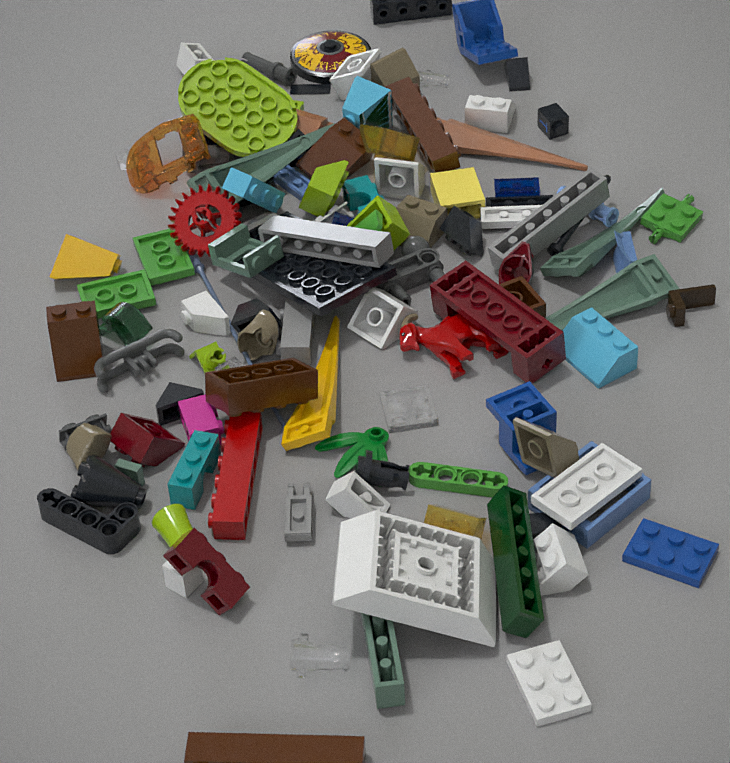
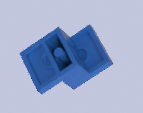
(524, 403)

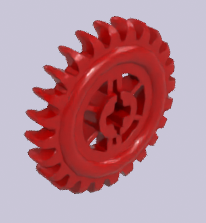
(199, 205)

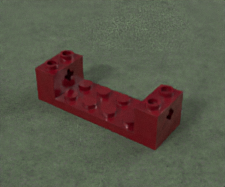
(531, 339)

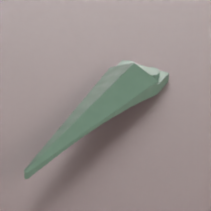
(259, 165)
(587, 254)
(631, 289)

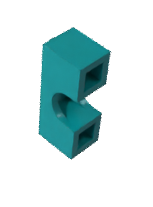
(359, 193)
(187, 479)

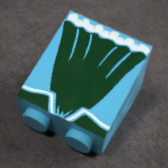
(368, 104)

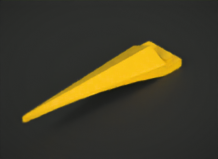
(315, 419)

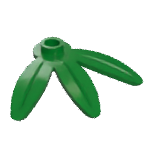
(372, 439)

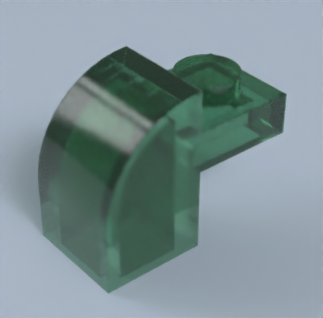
(126, 323)

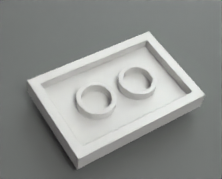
(548, 683)

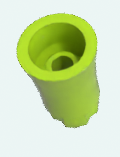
(171, 523)

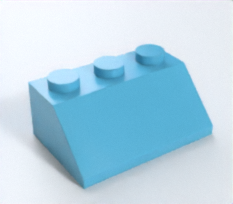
(598, 348)

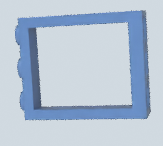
(589, 532)

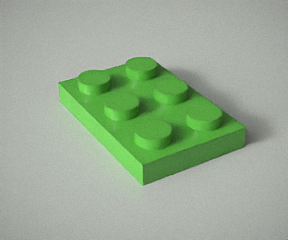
(162, 258)
(128, 288)

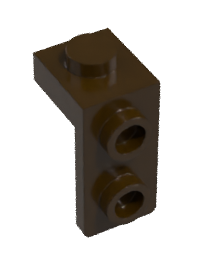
(688, 298)

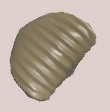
(259, 336)
(87, 441)

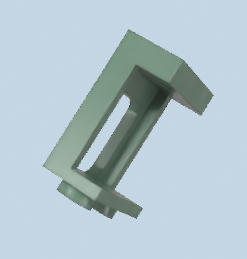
(238, 245)

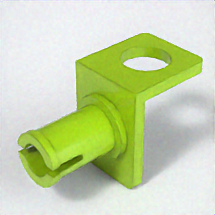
(209, 356)

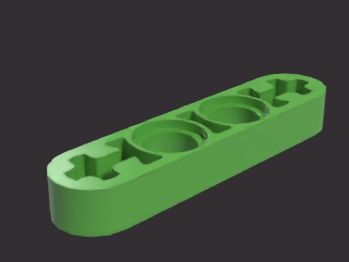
(458, 475)

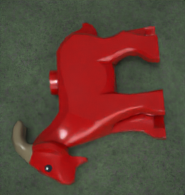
(448, 340)

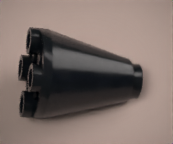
(106, 485)

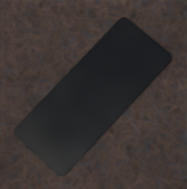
(310, 89)

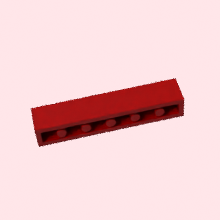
(236, 477)

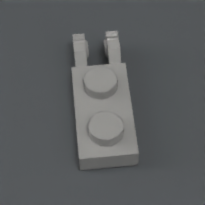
(298, 514)

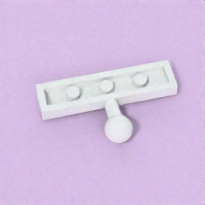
(505, 215)

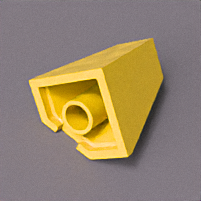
(84, 260)

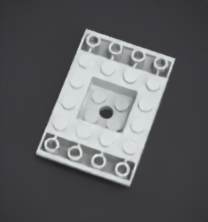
(384, 576)

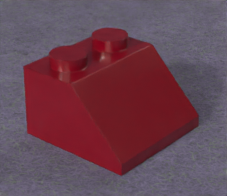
(144, 440)

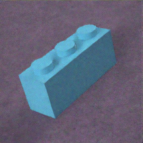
(253, 190)

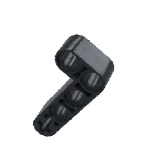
(102, 531)

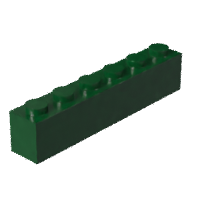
(515, 562)

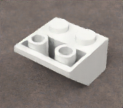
(558, 560)

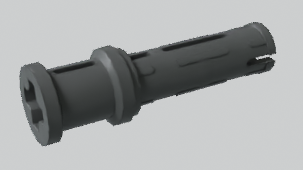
(276, 70)

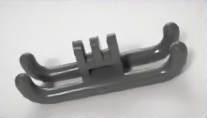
(136, 356)

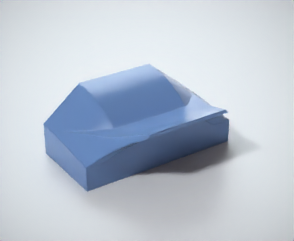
(624, 252)

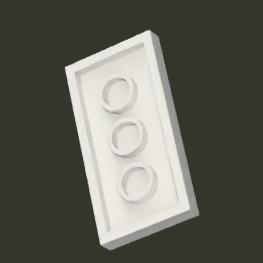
(586, 486)

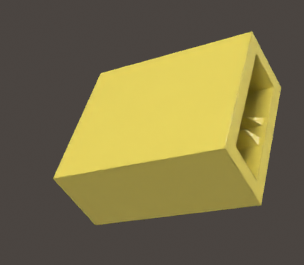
(458, 189)

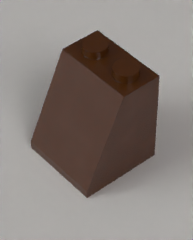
(74, 339)

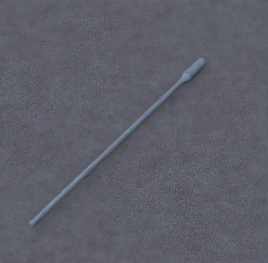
(199, 268)

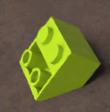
(324, 188)

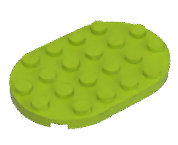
(237, 106)

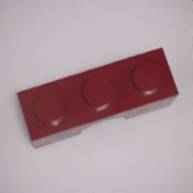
(224, 583)

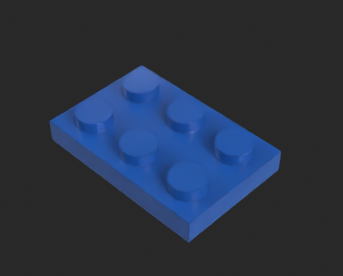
(670, 552)

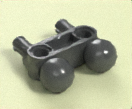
(416, 267)

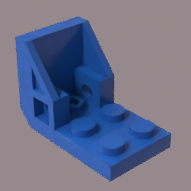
(481, 32)

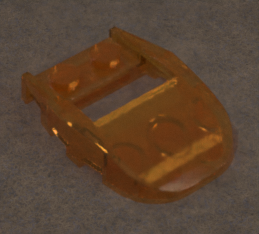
(144, 160)

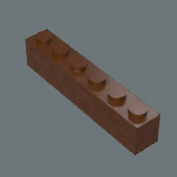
(423, 123)
(273, 748)

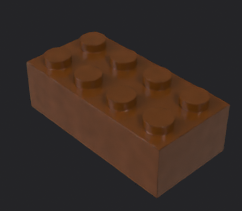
(261, 386)

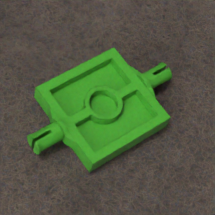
(671, 218)

